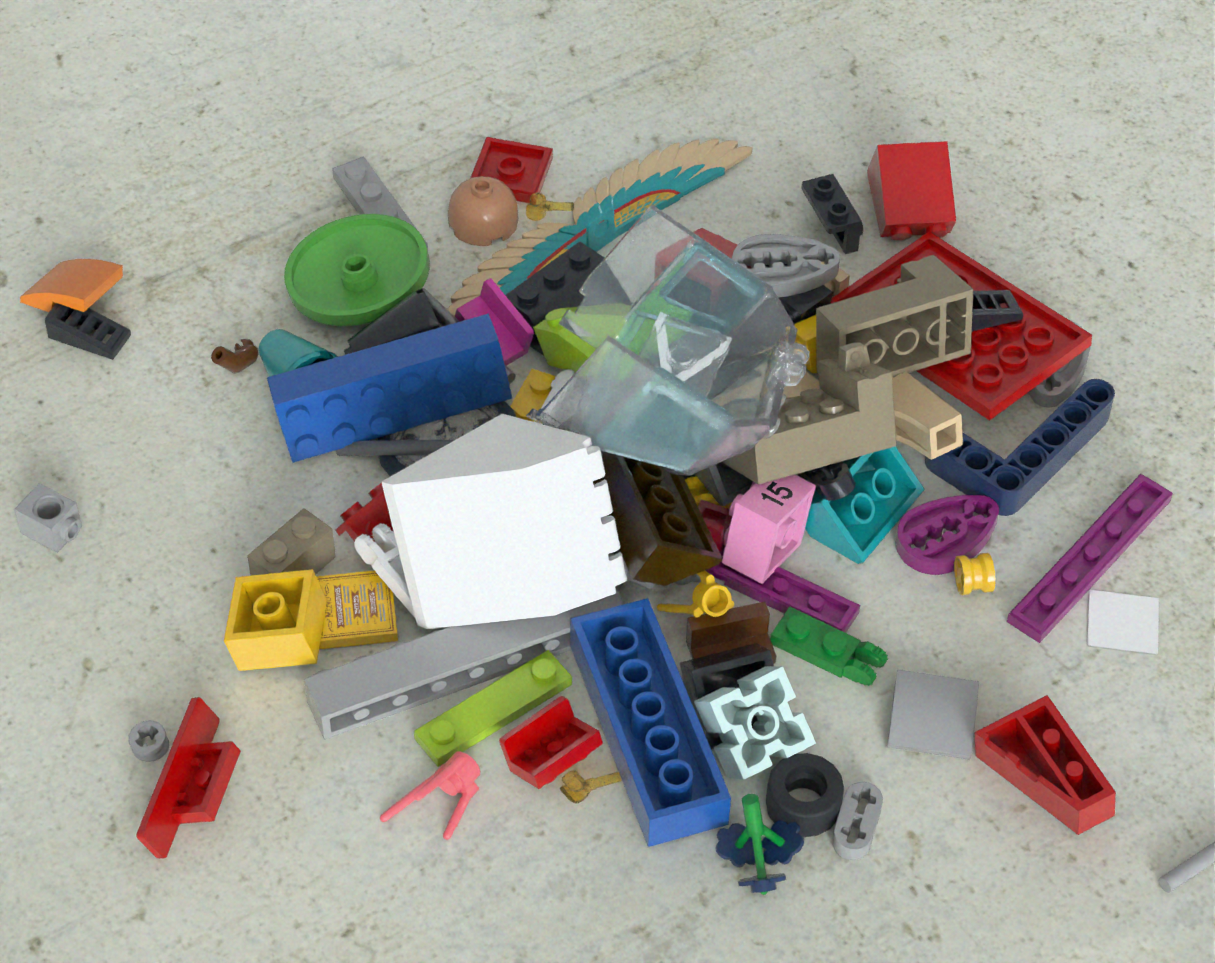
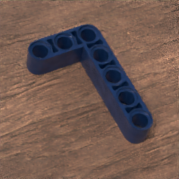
(1036, 460)

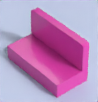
(510, 326)

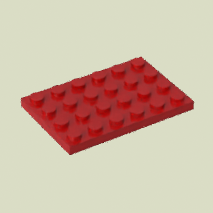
(1004, 358)

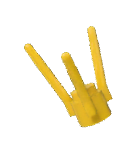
(707, 598)

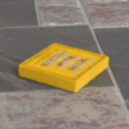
(357, 610)

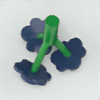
(744, 845)

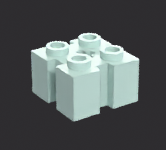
(774, 734)

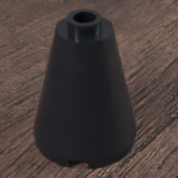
(405, 319)

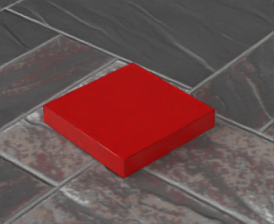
(516, 164)

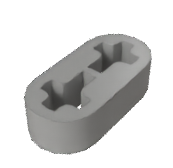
(864, 822)

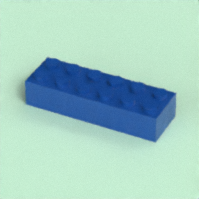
(390, 387)
(649, 722)

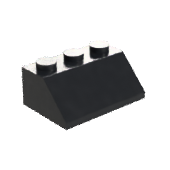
(554, 286)

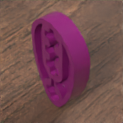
(947, 513)

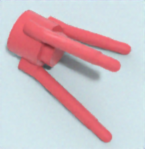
(452, 777)

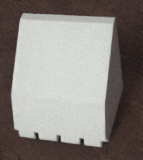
(505, 526)

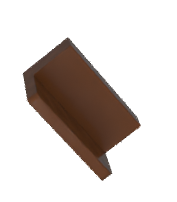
(729, 631)

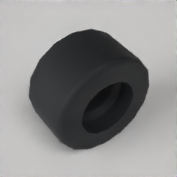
(811, 773)

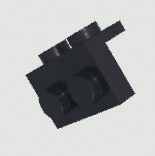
(834, 211)

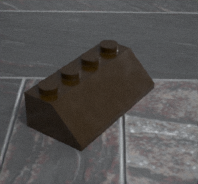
(657, 522)

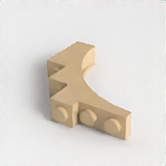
(920, 415)

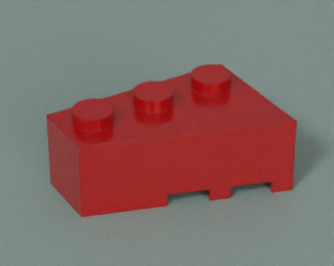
(1048, 764)

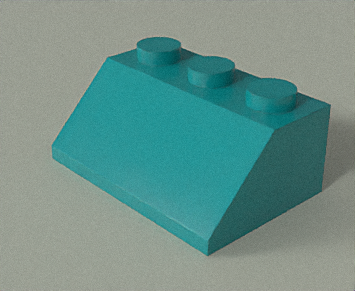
(867, 514)

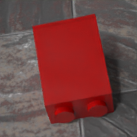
(912, 189)

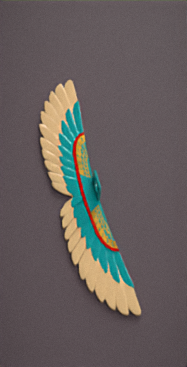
(608, 212)

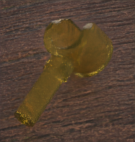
(539, 205)
(578, 789)

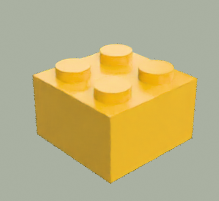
(275, 620)

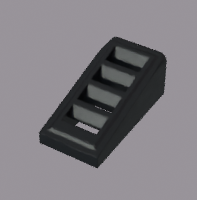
(985, 318)
(62, 325)

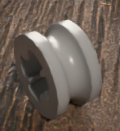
(151, 729)

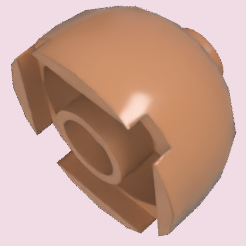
(482, 211)

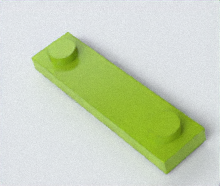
(493, 707)

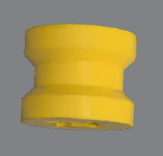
(974, 573)

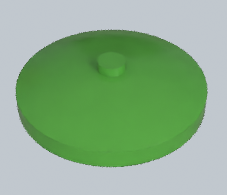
(356, 269)

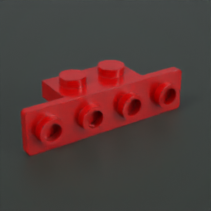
(190, 780)

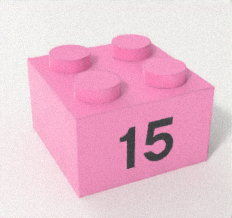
(767, 525)

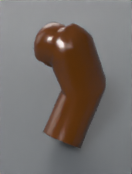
(237, 360)

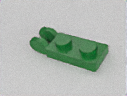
(827, 647)

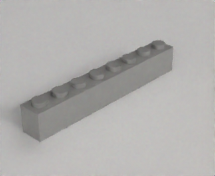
(434, 667)

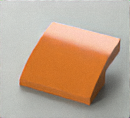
(73, 284)

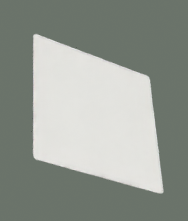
(1123, 621)

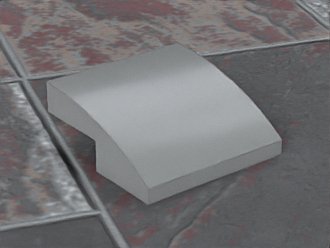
(933, 714)

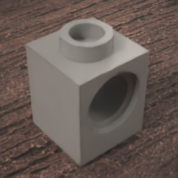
(48, 518)

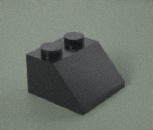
(721, 670)

